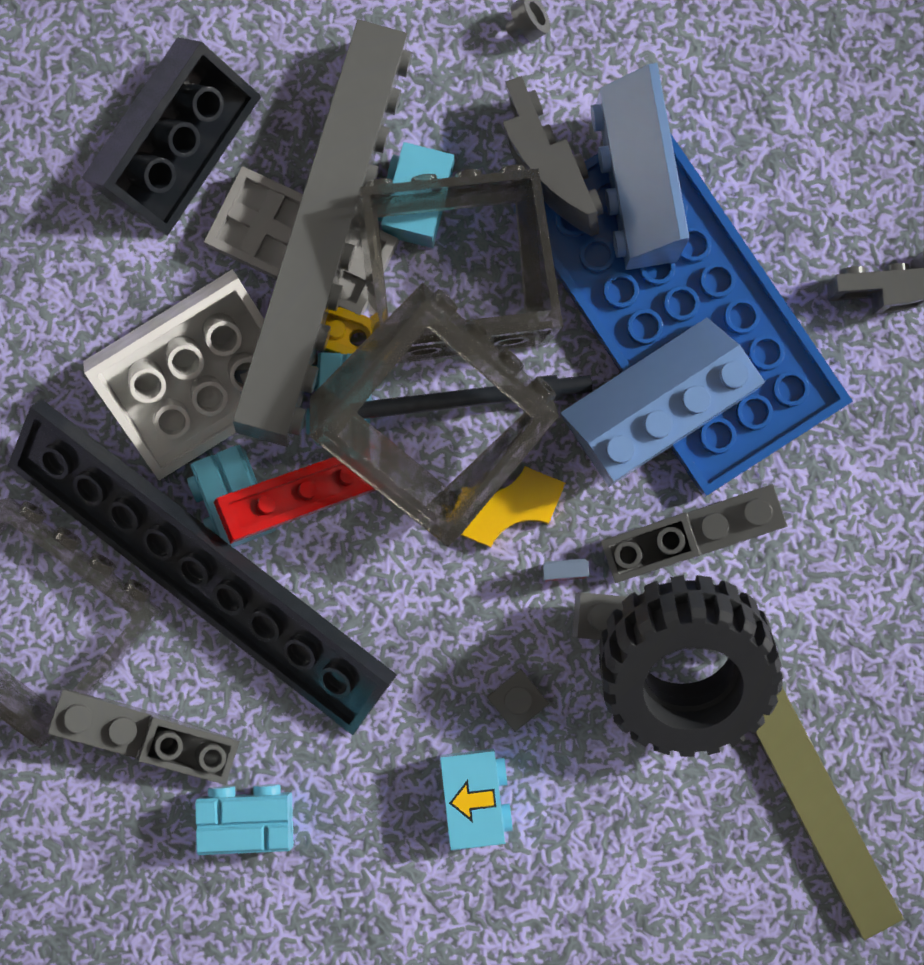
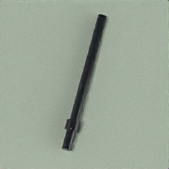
(464, 398)

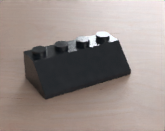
(172, 135)

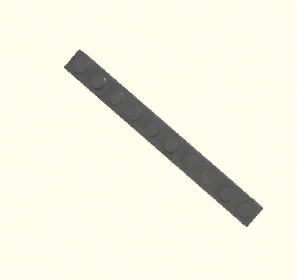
(321, 236)

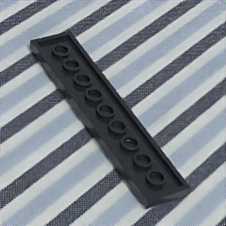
(199, 568)

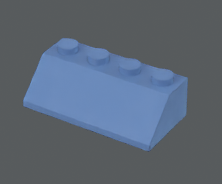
(640, 169)
(661, 400)

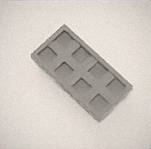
(257, 228)

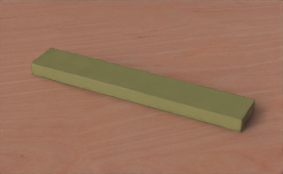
(826, 821)

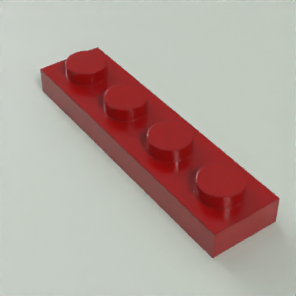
(288, 498)

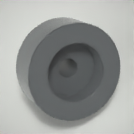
(528, 19)

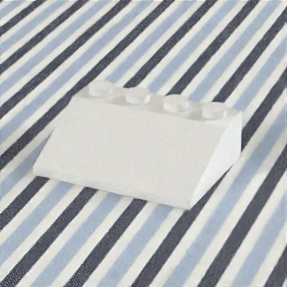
(176, 374)

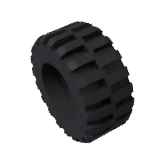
(697, 713)

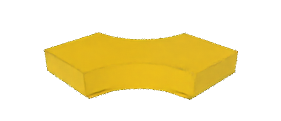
(527, 499)

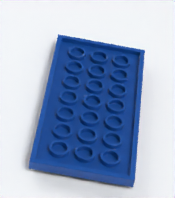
(714, 280)

